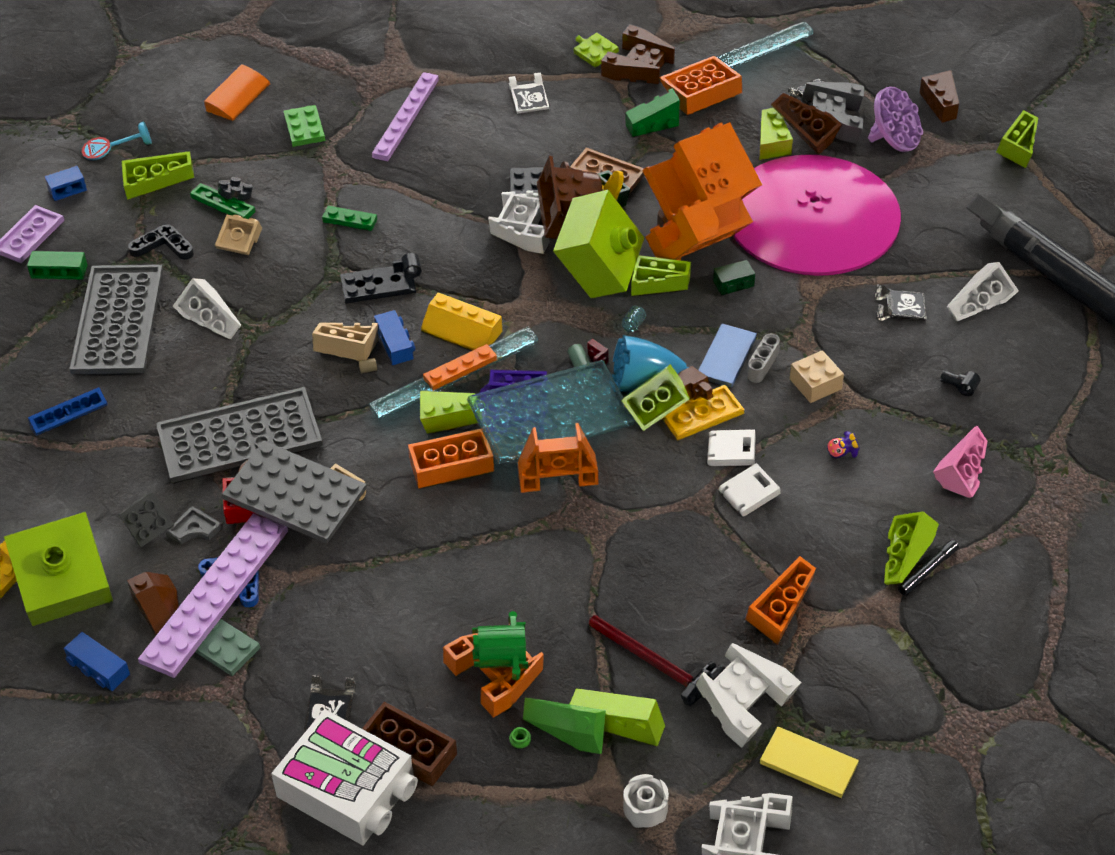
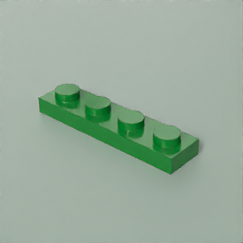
(231, 207)

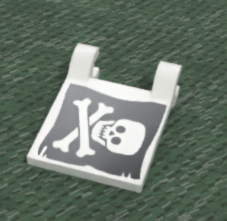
(529, 96)

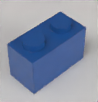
(65, 183)

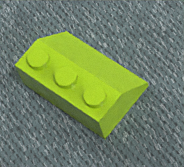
(656, 397)

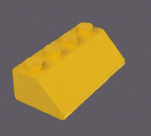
(461, 322)

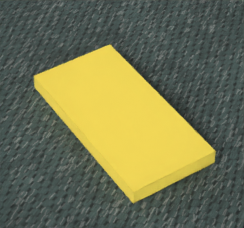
(809, 762)

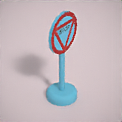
(100, 146)

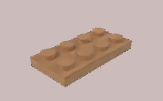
(598, 162)

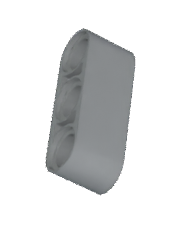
(763, 358)

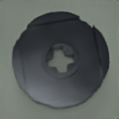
(235, 188)

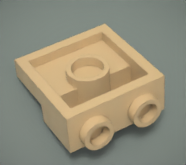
(238, 234)

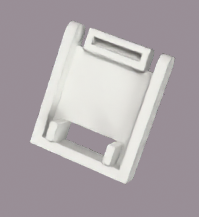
(726, 447)
(746, 492)

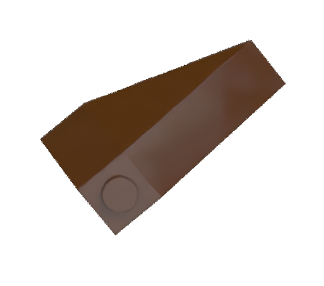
(811, 124)
(155, 598)

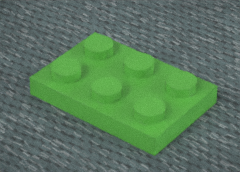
(304, 125)

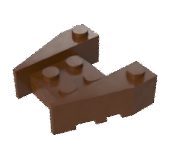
(644, 60)

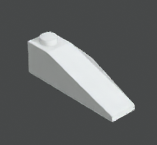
(205, 306)

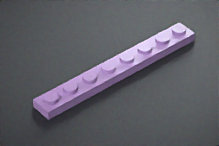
(405, 117)

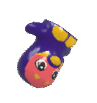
(841, 446)

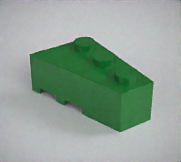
(655, 115)

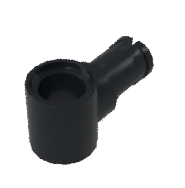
(965, 383)

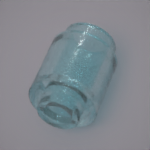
(633, 319)

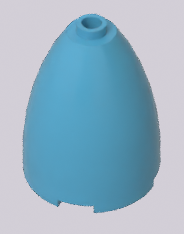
(640, 360)

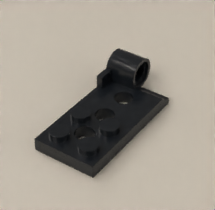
(402, 270)

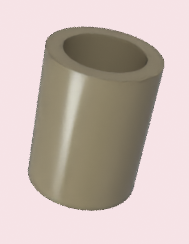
(367, 365)

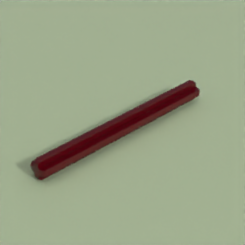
(640, 650)

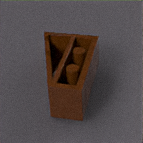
(941, 95)

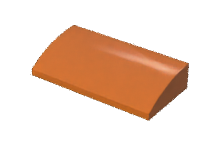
(236, 93)

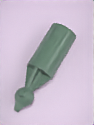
(578, 355)

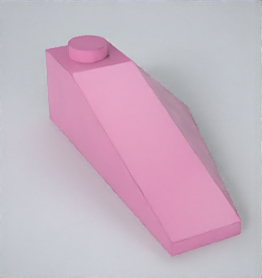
(961, 466)

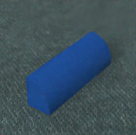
(67, 411)

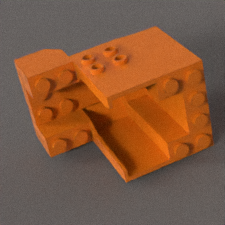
(701, 192)

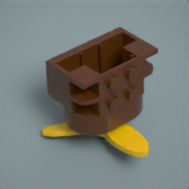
(560, 185)

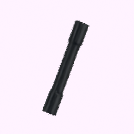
(913, 580)

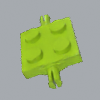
(594, 48)

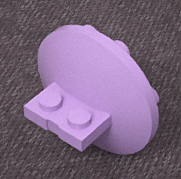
(896, 120)

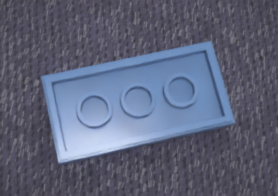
(727, 354)

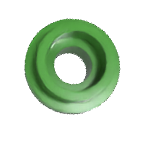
(520, 732)

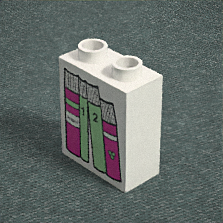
(345, 777)

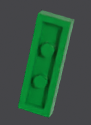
(349, 218)

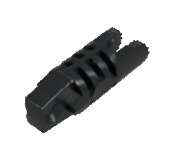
(692, 693)

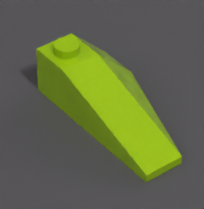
(909, 538)

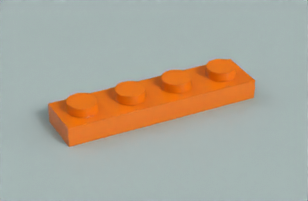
(460, 367)

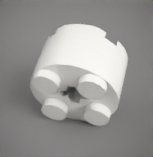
(645, 801)

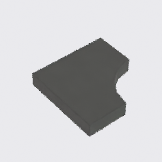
(193, 525)

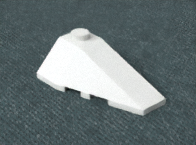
(986, 289)

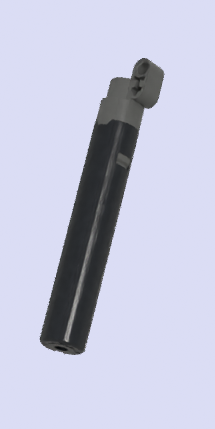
(1047, 257)

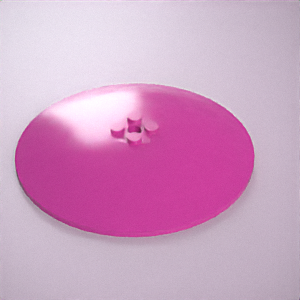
(839, 233)

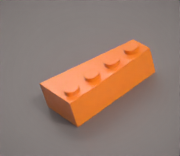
(779, 602)

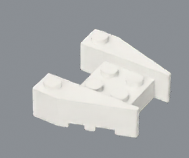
(519, 222)
(741, 686)
(745, 821)

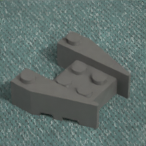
(834, 99)

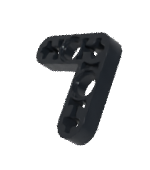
(141, 245)

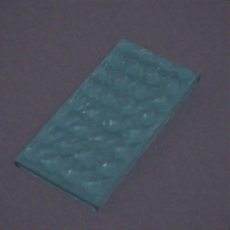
(552, 406)

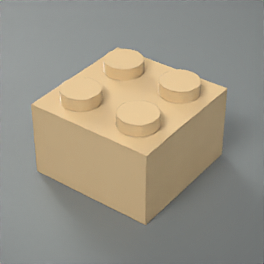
(816, 376)

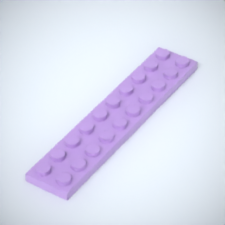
(212, 596)

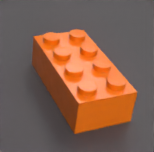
(451, 458)

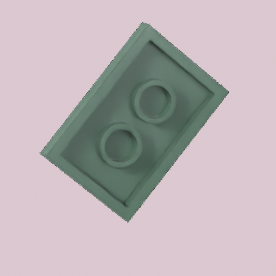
(227, 647)

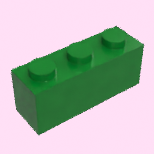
(57, 265)

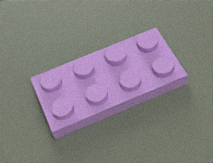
(29, 233)

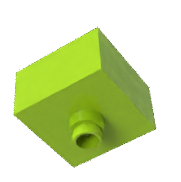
(599, 244)
(58, 569)

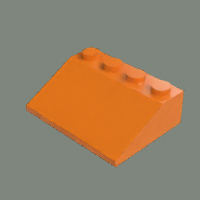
(703, 84)

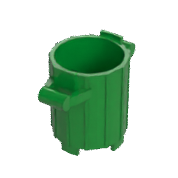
(501, 646)

